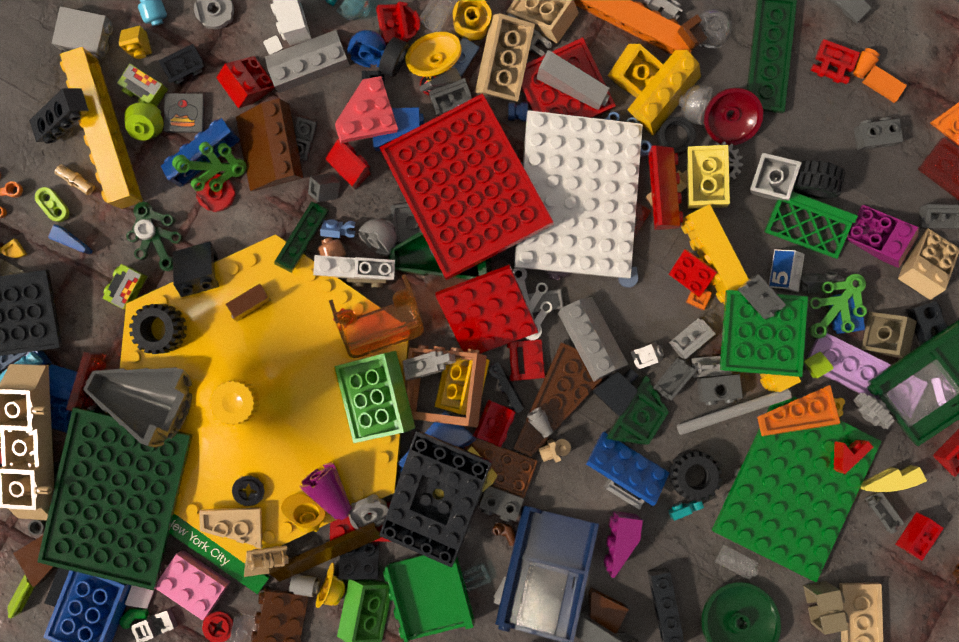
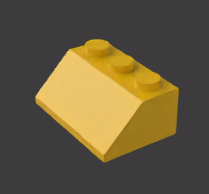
(455, 386)

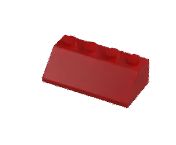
(664, 188)

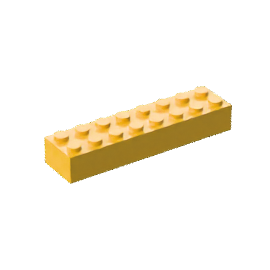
(102, 130)

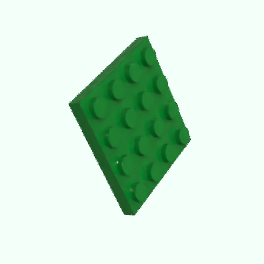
(762, 344)

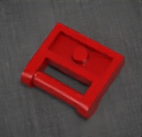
(532, 360)

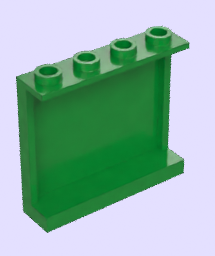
(428, 597)

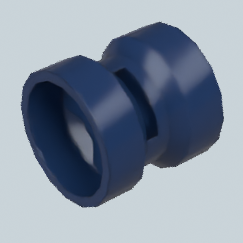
(517, 111)

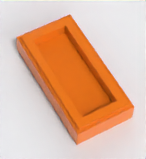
(884, 84)

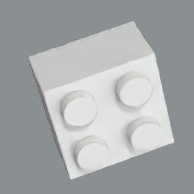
(291, 21)

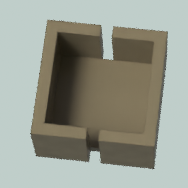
(828, 613)

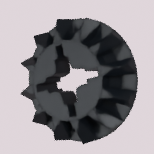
(241, 495)

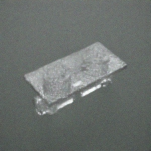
(737, 562)

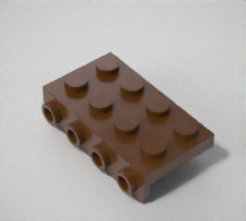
(279, 616)

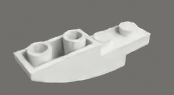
(354, 267)

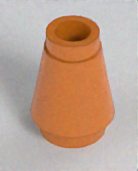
(865, 63)

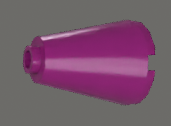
(327, 491)

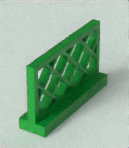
(820, 209)

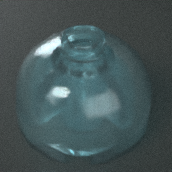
(354, 9)

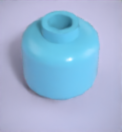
(152, 11)

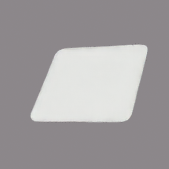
(273, 45)

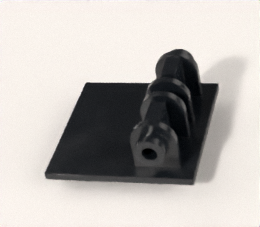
(360, 563)

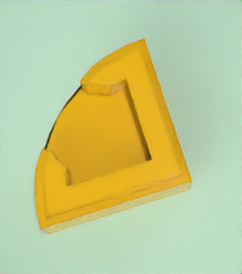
(13, 249)

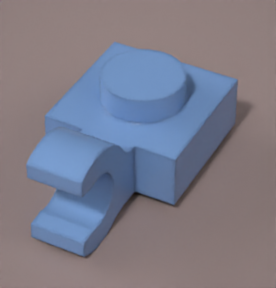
(335, 229)

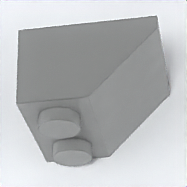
(775, 177)

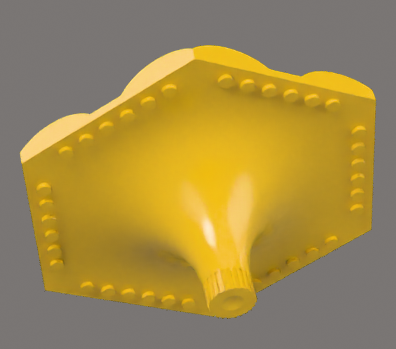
(266, 390)

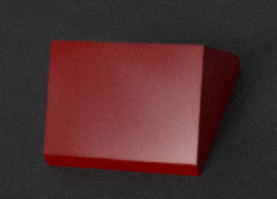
(948, 454)

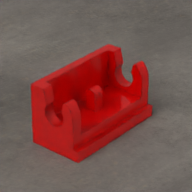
(919, 536)

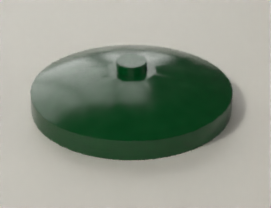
(740, 615)

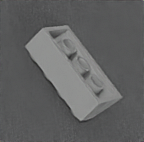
(306, 61)
(592, 338)

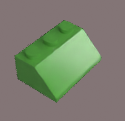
(364, 611)

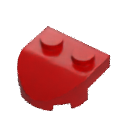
(397, 21)

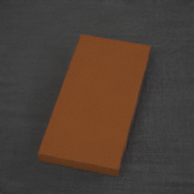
(512, 468)

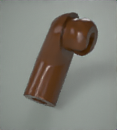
(504, 530)

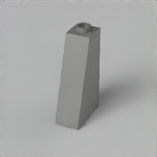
(572, 81)

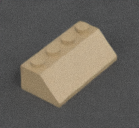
(504, 57)

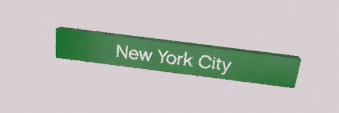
(215, 554)

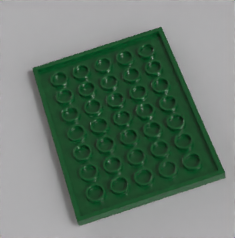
(112, 501)

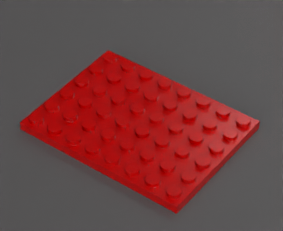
(466, 186)

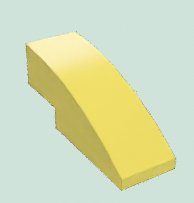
(894, 480)

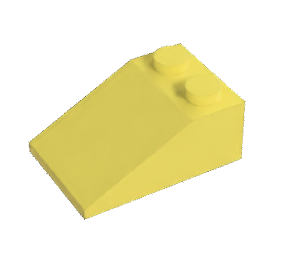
(708, 176)

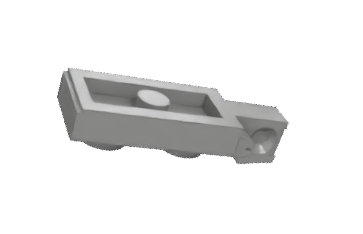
(427, 364)

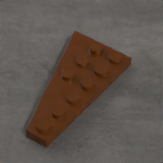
(560, 393)

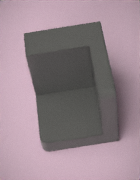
(323, 187)

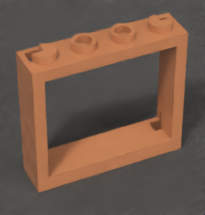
(475, 389)

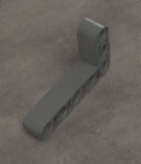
(592, 631)

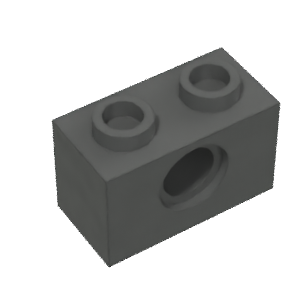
(731, 386)

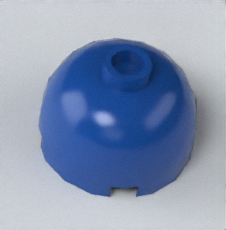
(366, 48)

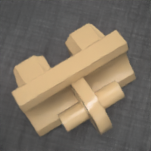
(555, 450)

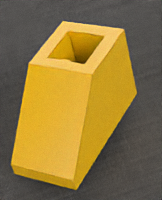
(135, 42)

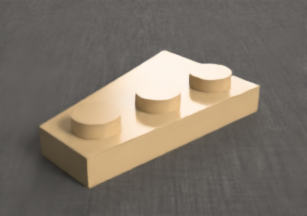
(234, 523)

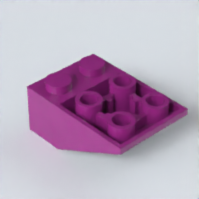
(882, 235)
(622, 541)

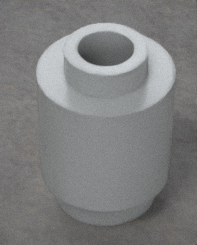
(304, 585)

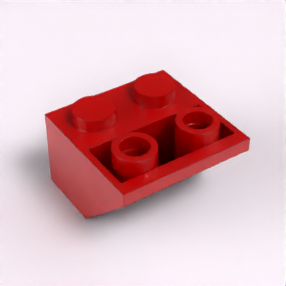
(245, 81)
(347, 164)

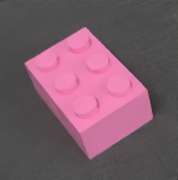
(192, 584)

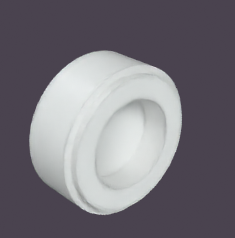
(144, 229)

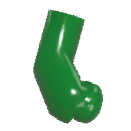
(132, 614)

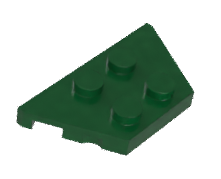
(641, 417)

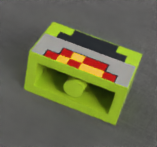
(141, 85)
(124, 286)

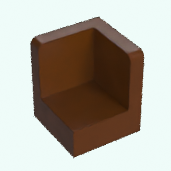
(691, 32)

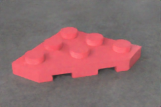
(366, 113)

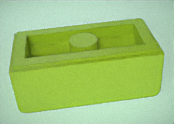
(20, 598)

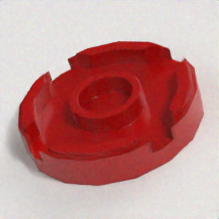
(218, 200)

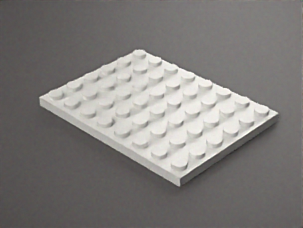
(589, 186)

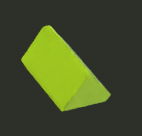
(818, 365)

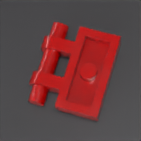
(838, 56)

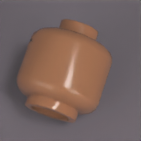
(331, 248)

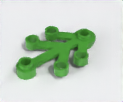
(212, 167)
(839, 303)

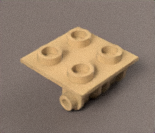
(260, 560)

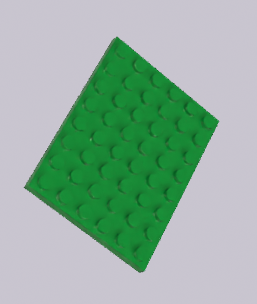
(791, 498)

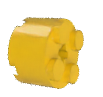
(471, 29)

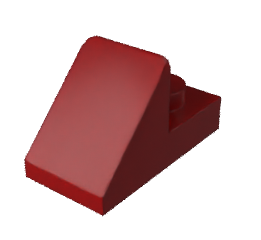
(847, 457)

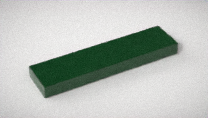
(301, 237)

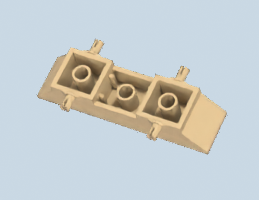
(26, 441)

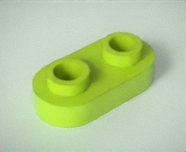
(51, 206)

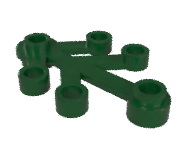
(149, 215)

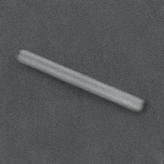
(733, 411)

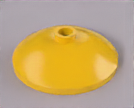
(433, 54)

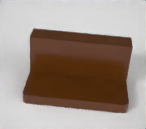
(248, 302)

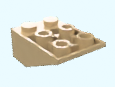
(930, 265)

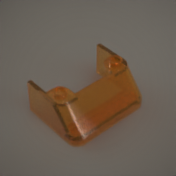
(380, 327)

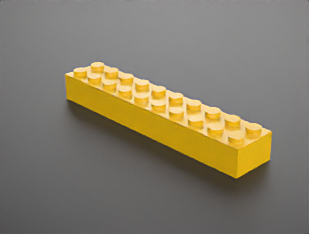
(716, 251)

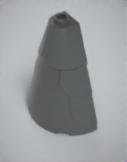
(143, 401)

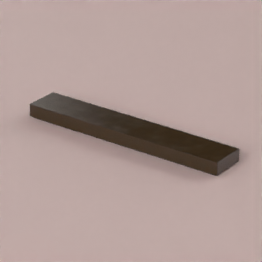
(326, 551)

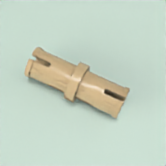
(74, 179)

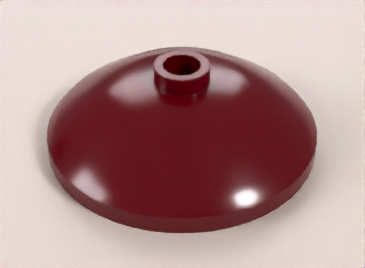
(741, 124)

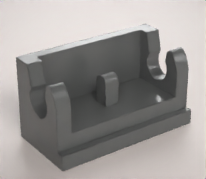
(449, 96)
(939, 216)
(761, 296)
(674, 379)

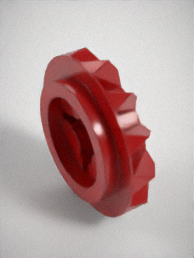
(209, 627)

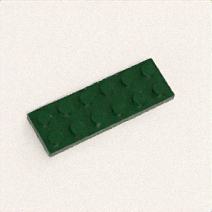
(771, 52)

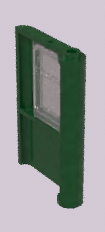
(923, 386)

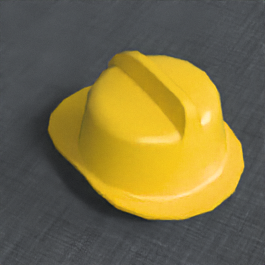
(303, 512)
(331, 590)

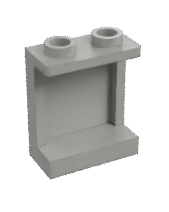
(82, 29)

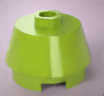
(143, 121)

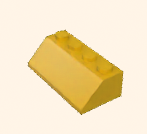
(665, 89)

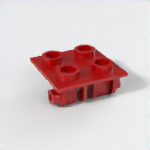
(692, 273)

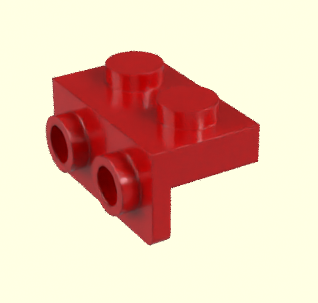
(494, 423)

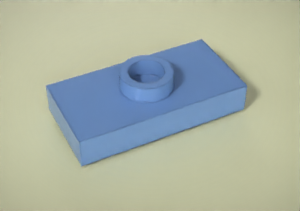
(468, 52)

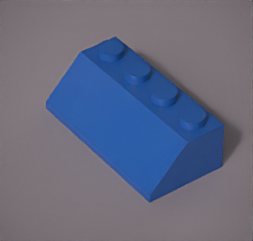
(217, 133)

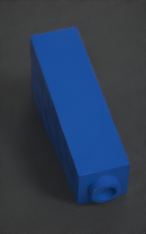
(450, 433)

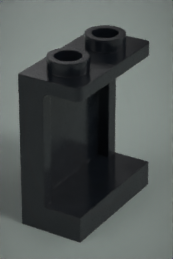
(194, 269)

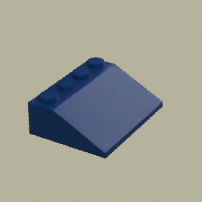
(87, 609)

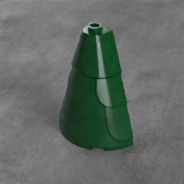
(415, 258)

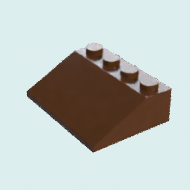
(269, 145)

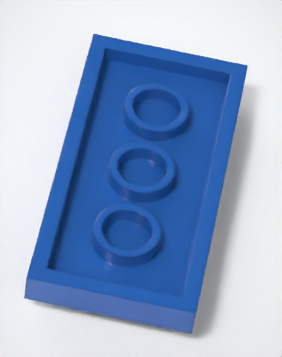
(628, 469)

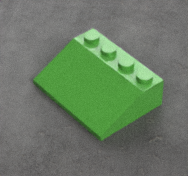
(375, 397)

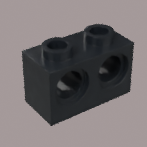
(923, 324)

